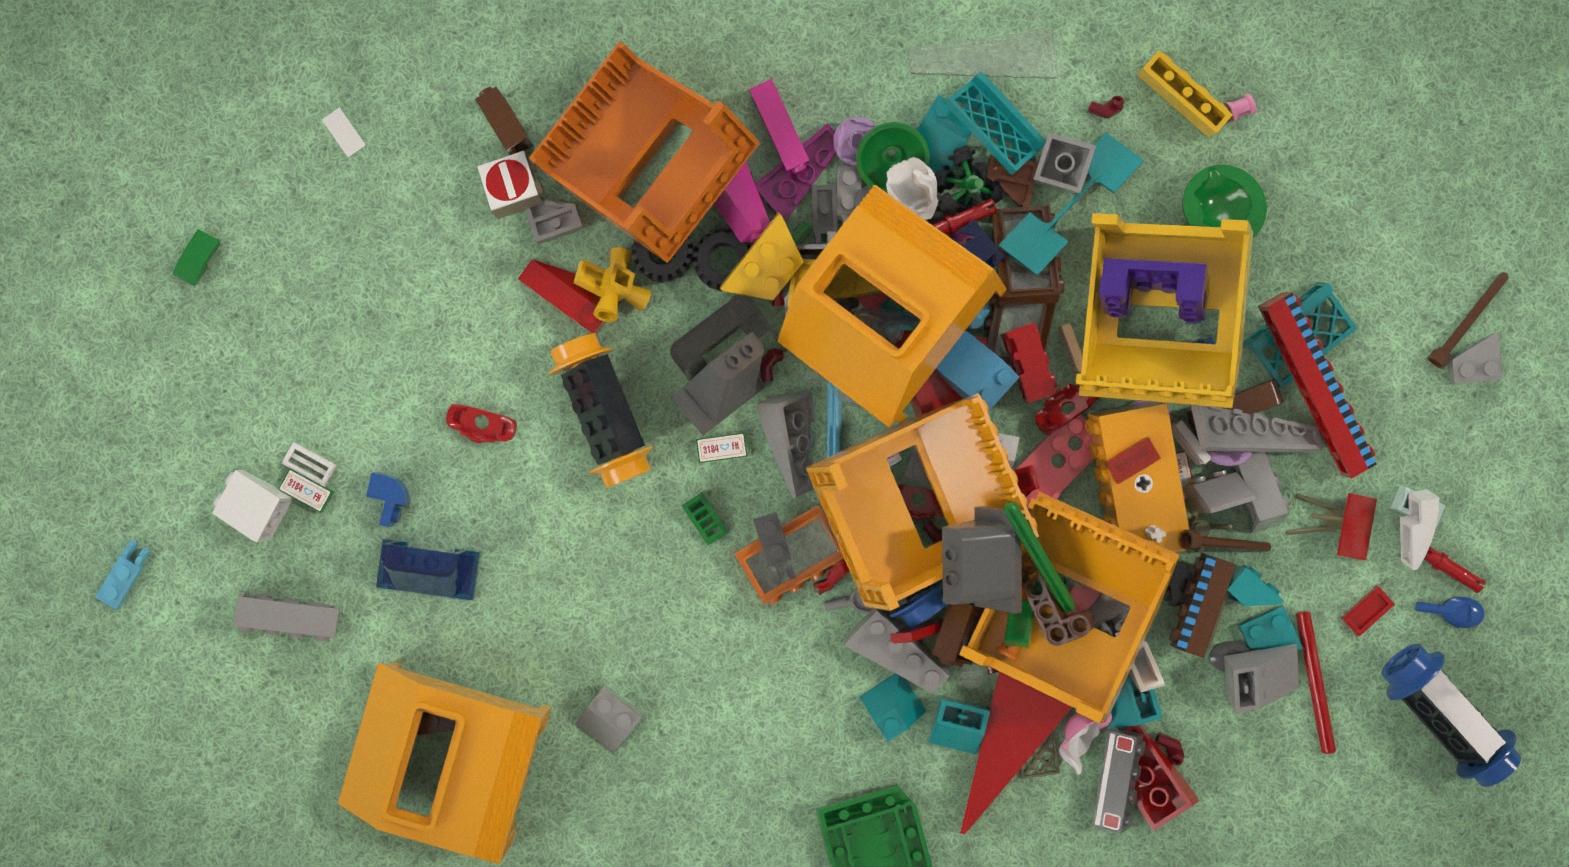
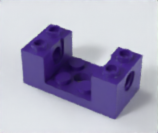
(1124, 275)

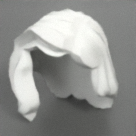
(913, 186)

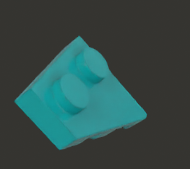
(1270, 630)

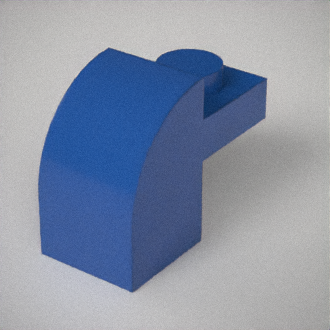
(391, 491)

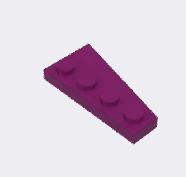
(786, 190)

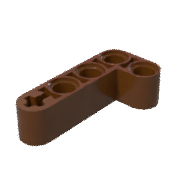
(1252, 400)
(1058, 618)

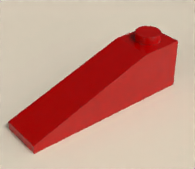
(559, 289)
(1160, 788)

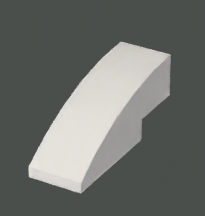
(1418, 527)
(1145, 670)

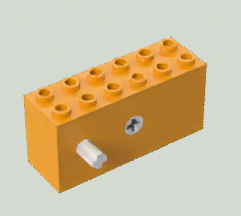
(1152, 499)

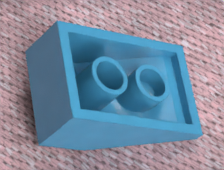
(976, 369)

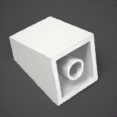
(251, 505)

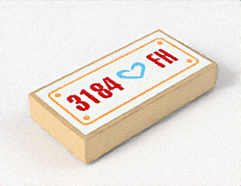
(1071, 347)

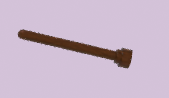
(1441, 356)
(1192, 540)

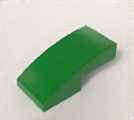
(195, 257)

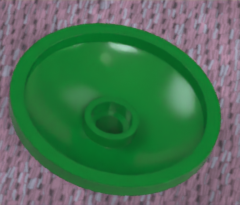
(873, 148)

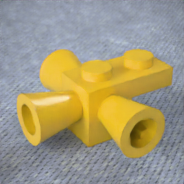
(612, 284)

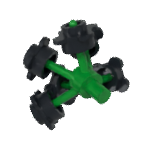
(970, 181)

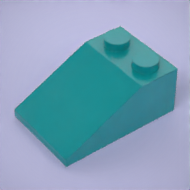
(942, 133)

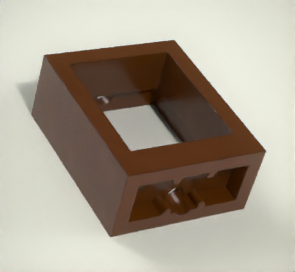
(503, 120)
(955, 632)

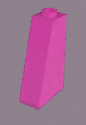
(779, 126)
(743, 207)

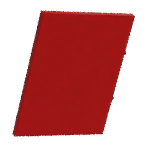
(1356, 526)

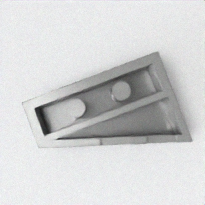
(1270, 506)

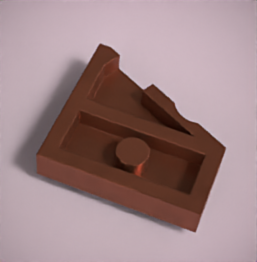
(1016, 186)

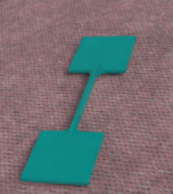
(1036, 242)

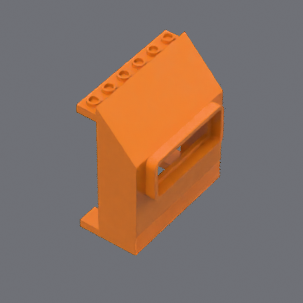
(616, 132)

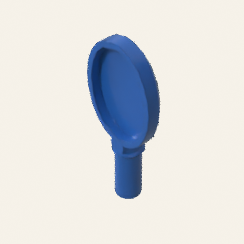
(1457, 611)

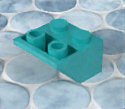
(1249, 590)
(1134, 706)
(959, 724)

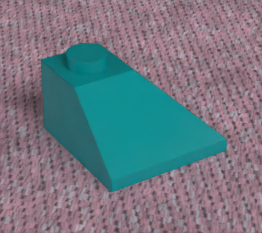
(893, 706)

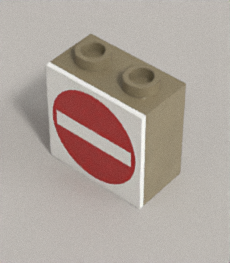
(511, 184)

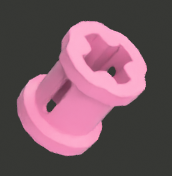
(1241, 107)

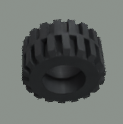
(704, 248)
(663, 272)

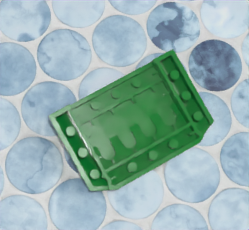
(874, 831)

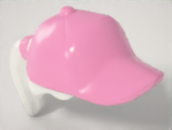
(1078, 737)

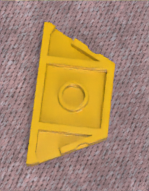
(766, 264)

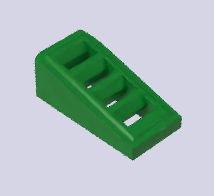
(712, 514)

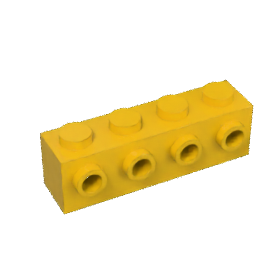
(1184, 94)

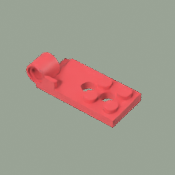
(1053, 479)

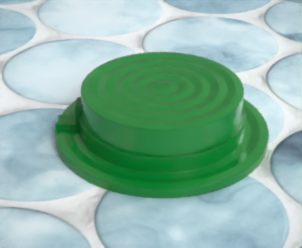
(1224, 194)

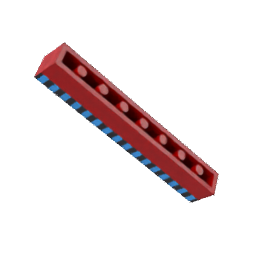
(1317, 384)

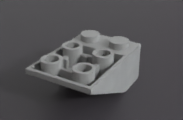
(1260, 676)

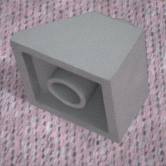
(1064, 164)
(1217, 492)
(609, 718)

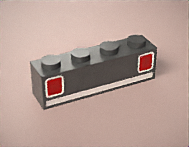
(1118, 780)

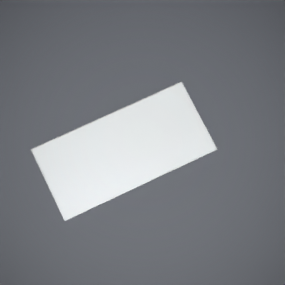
(343, 132)

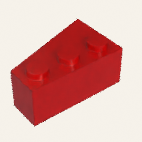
(1029, 362)

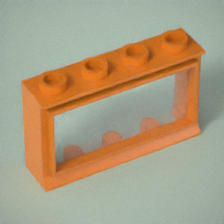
(811, 550)

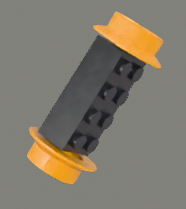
(601, 409)

